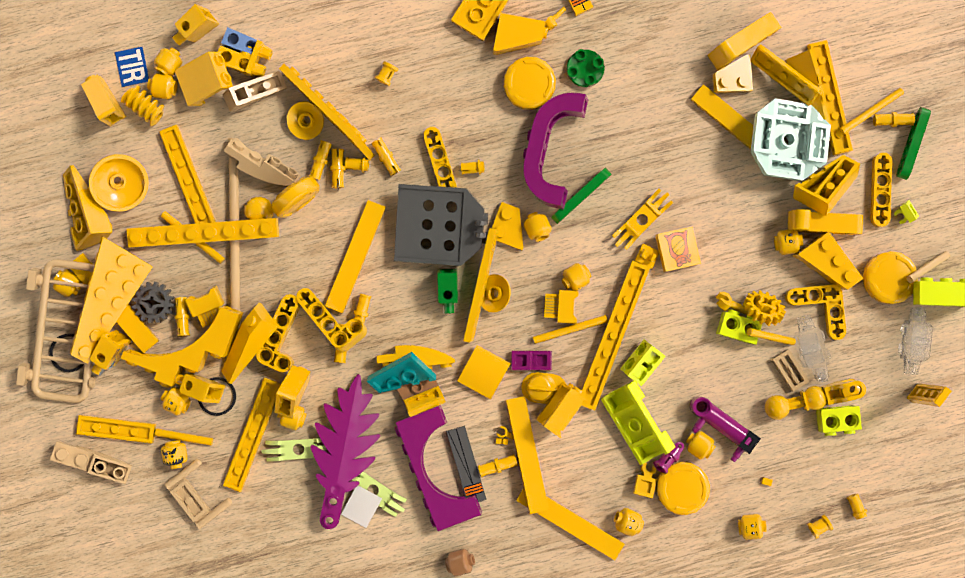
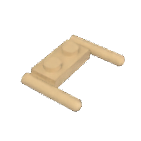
(191, 500)

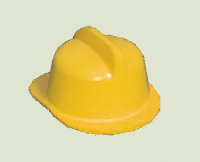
(540, 386)

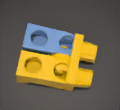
(247, 55)

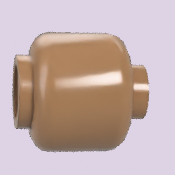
(459, 562)

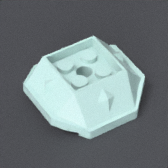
(806, 136)

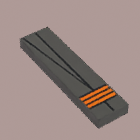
(466, 463)

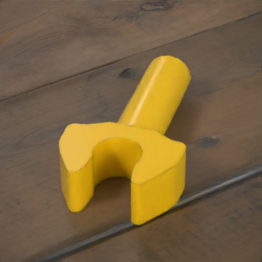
(726, 302)

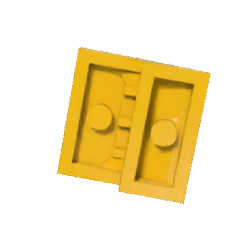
(483, 372)

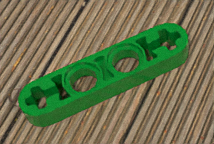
(913, 143)
(581, 195)

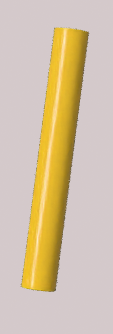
(771, 336)
(184, 437)

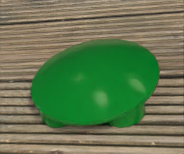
(585, 68)

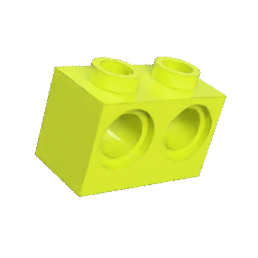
(738, 331)
(642, 362)
(838, 415)

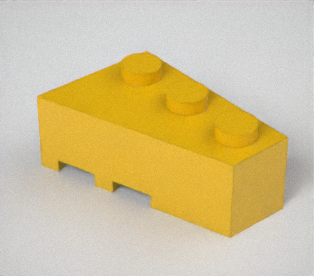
(827, 186)
(829, 261)

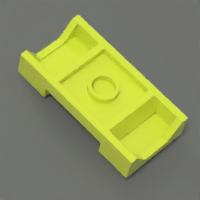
(636, 423)

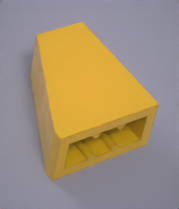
(518, 33)
(102, 100)
(291, 391)

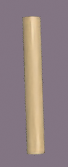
(928, 267)

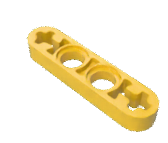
(442, 162)
(884, 190)

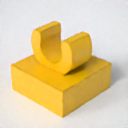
(647, 256)

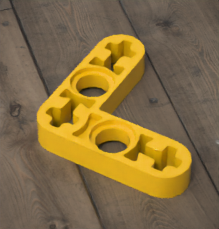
(829, 302)

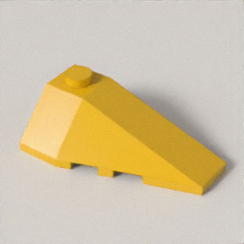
(88, 216)
(250, 338)

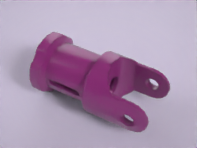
(671, 457)

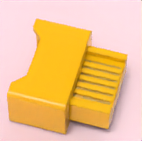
(205, 306)
(561, 306)

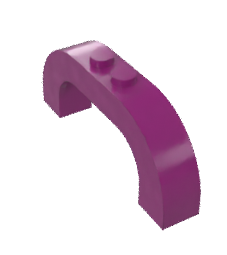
(553, 110)

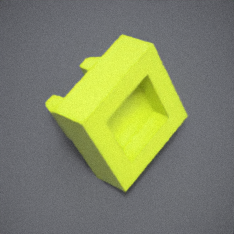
(908, 211)

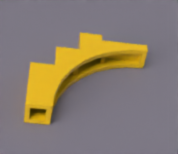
(215, 340)

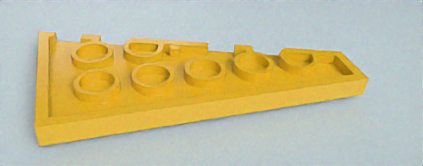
(328, 110)
(110, 289)

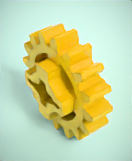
(764, 308)

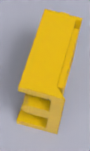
(561, 408)

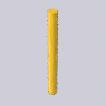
(871, 111)
(204, 246)
(570, 329)

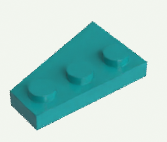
(401, 372)

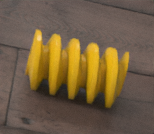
(143, 105)

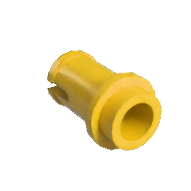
(357, 164)
(473, 167)
(857, 507)

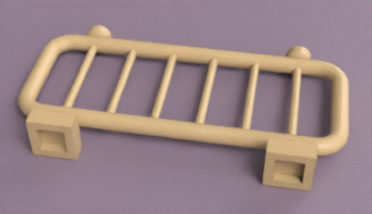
(25, 373)

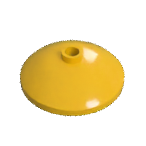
(120, 195)

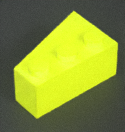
(939, 293)

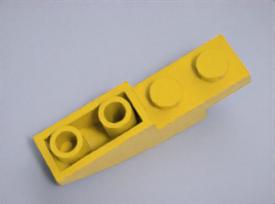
(426, 355)

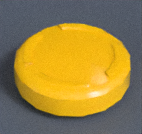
(529, 83)
(295, 197)
(887, 277)
(683, 488)

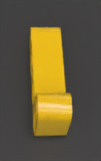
(743, 41)
(815, 222)
(326, 318)
(282, 331)

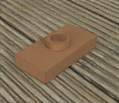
(410, 390)

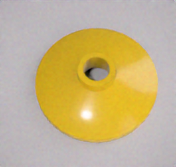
(297, 123)
(491, 301)

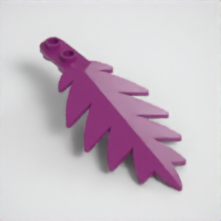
(343, 448)

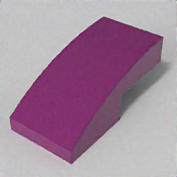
(531, 360)

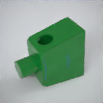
(448, 281)

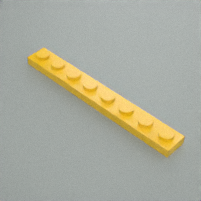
(203, 232)
(614, 334)

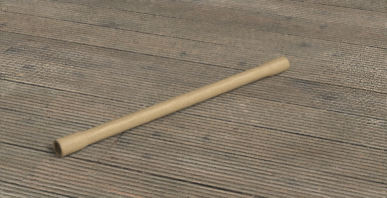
(234, 244)

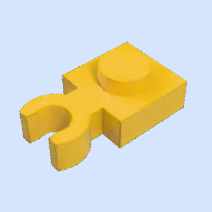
(644, 483)

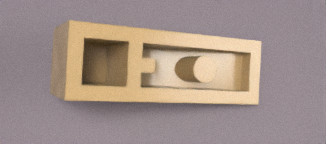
(254, 90)

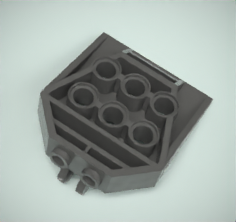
(410, 232)

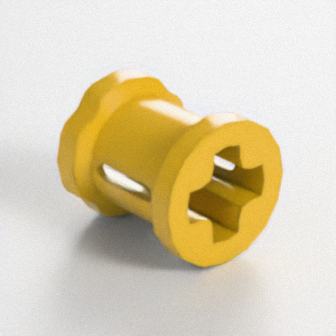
(386, 73)
(820, 526)

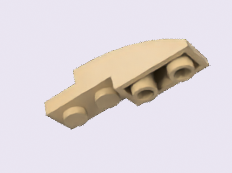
(267, 169)
(91, 461)

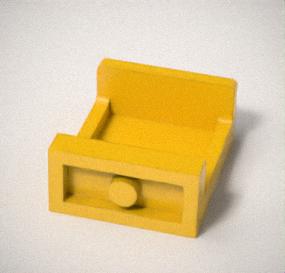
(203, 78)

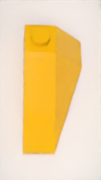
(807, 65)

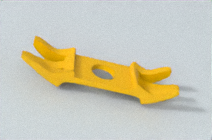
(647, 209)

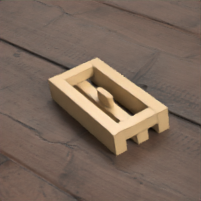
(781, 356)

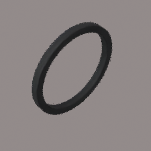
(54, 363)
(231, 406)

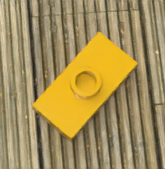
(424, 401)

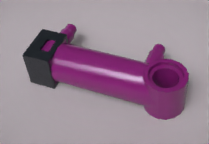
(726, 425)

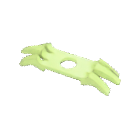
(286, 449)
(384, 492)

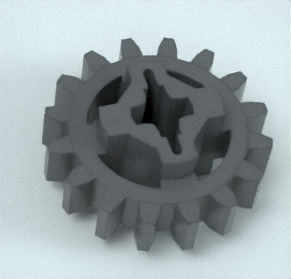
(154, 294)

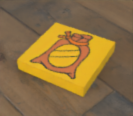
(678, 249)

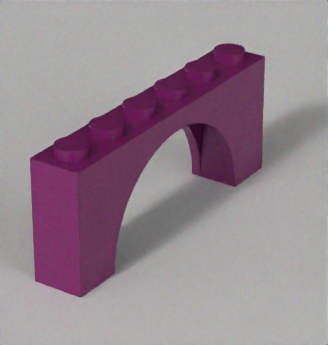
(445, 508)

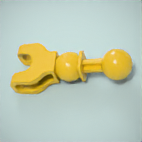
(815, 398)

